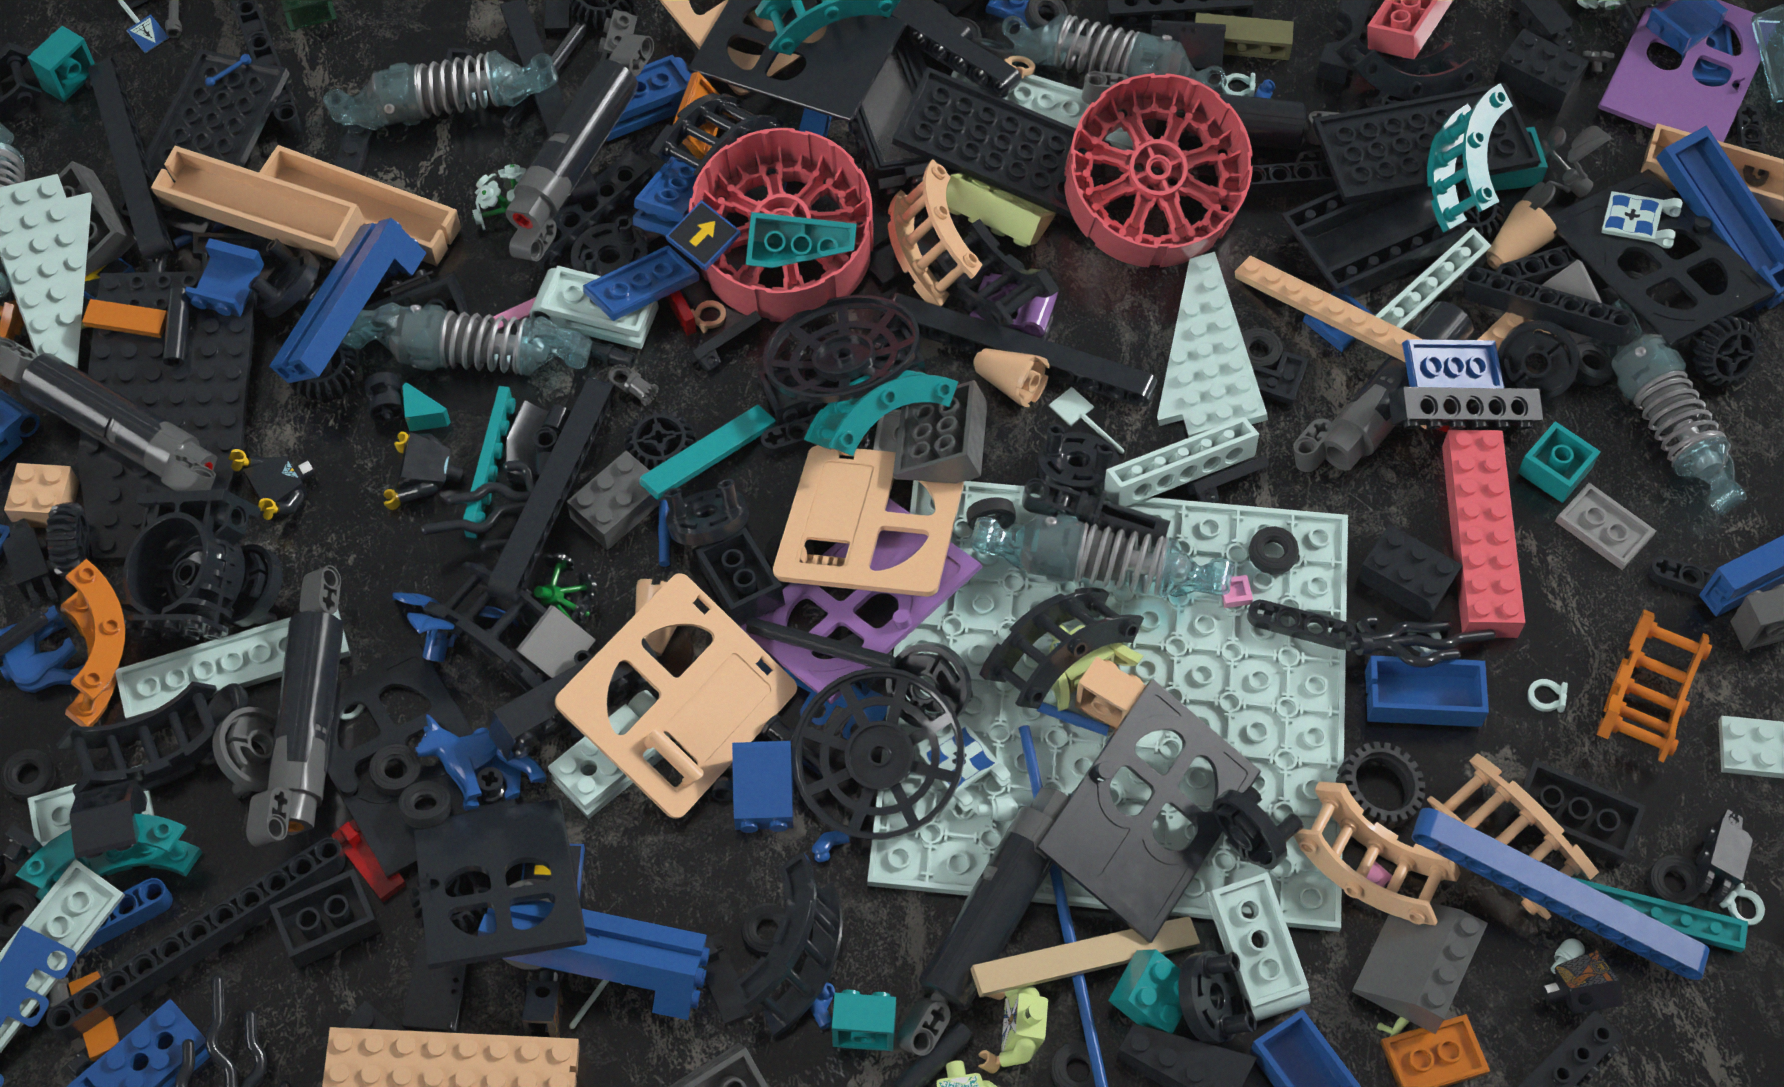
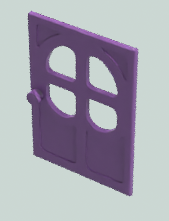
(1674, 97)
(890, 550)

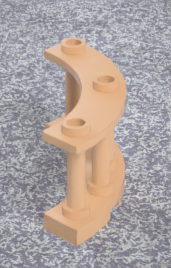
(904, 238)
(1530, 814)
(1379, 841)

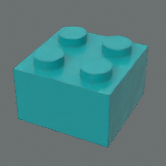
(62, 63)
(1558, 462)
(1150, 991)
(864, 1020)

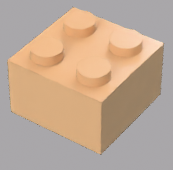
(37, 489)
(1107, 692)

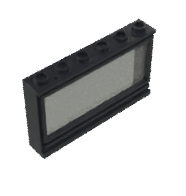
(883, 111)

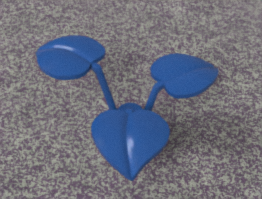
(437, 640)

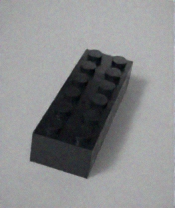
(536, 720)

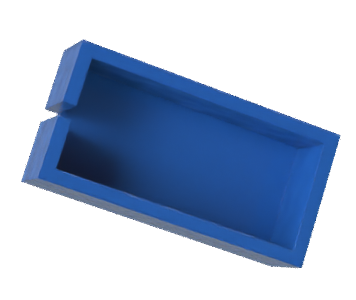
(1436, 695)
(1300, 1056)

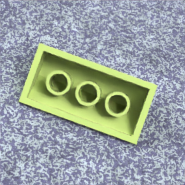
(997, 209)

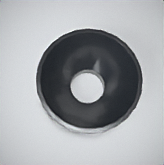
(226, 701)

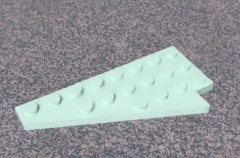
(46, 261)
(1208, 364)

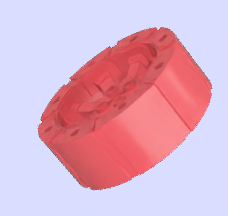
(1160, 99)
(797, 158)

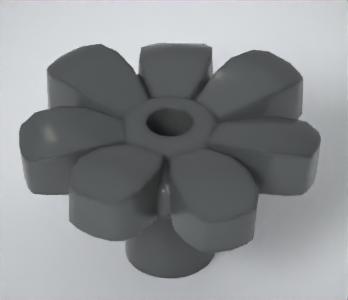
(1597, 59)

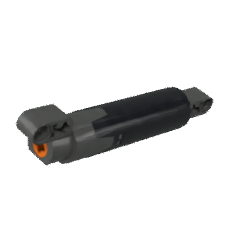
(303, 715)

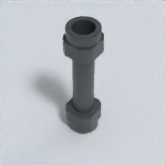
(173, 24)

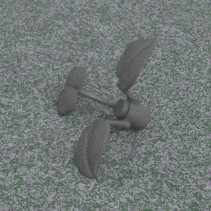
(1574, 179)

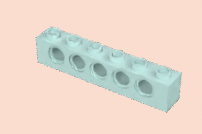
(1435, 280)
(1181, 462)

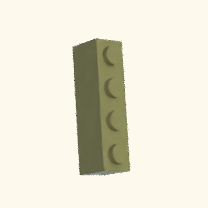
(1253, 36)

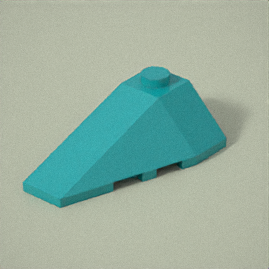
(791, 240)

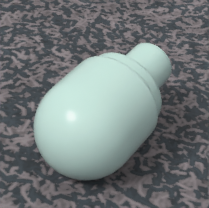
(999, 809)
(1568, 950)

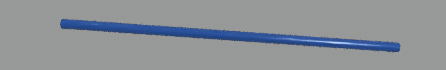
(1066, 924)

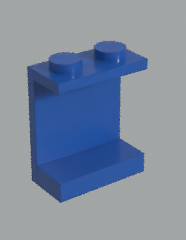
(1686, 22)
(226, 278)

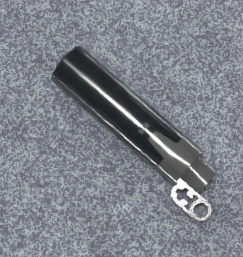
(1367, 416)

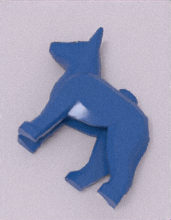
(37, 670)
(469, 755)

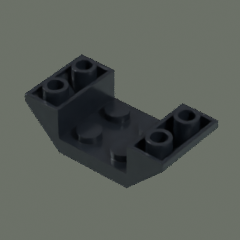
(106, 818)

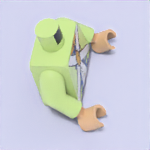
(1022, 1028)

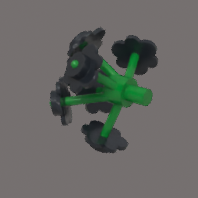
(557, 590)

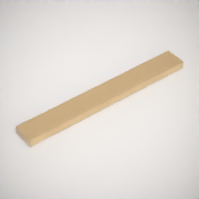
(1078, 957)

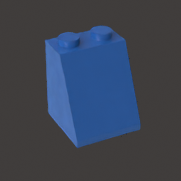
(762, 785)

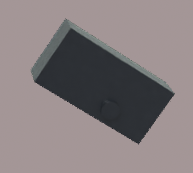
(1590, 815)

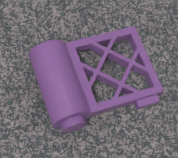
(1031, 317)

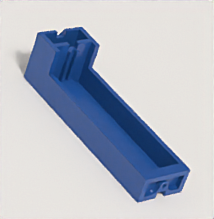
(1717, 191)
(370, 258)
(1754, 571)
(622, 953)

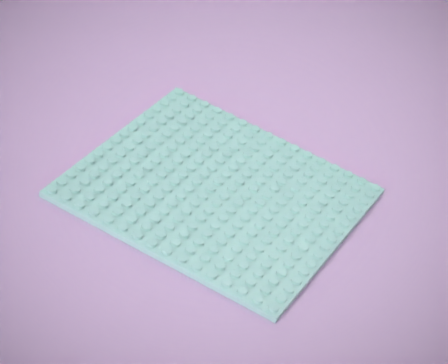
(1254, 687)

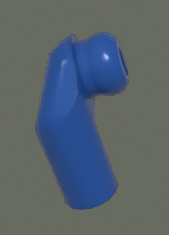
(1265, 90)
(825, 843)
(820, 1006)

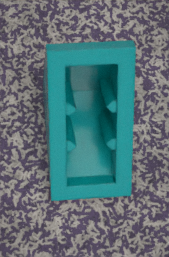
(423, 411)

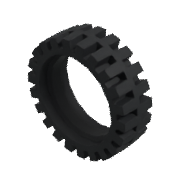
(1403, 769)

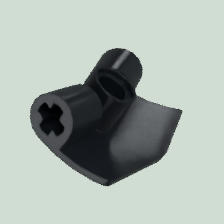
(529, 434)

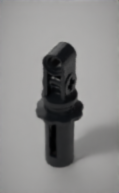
(1092, 510)

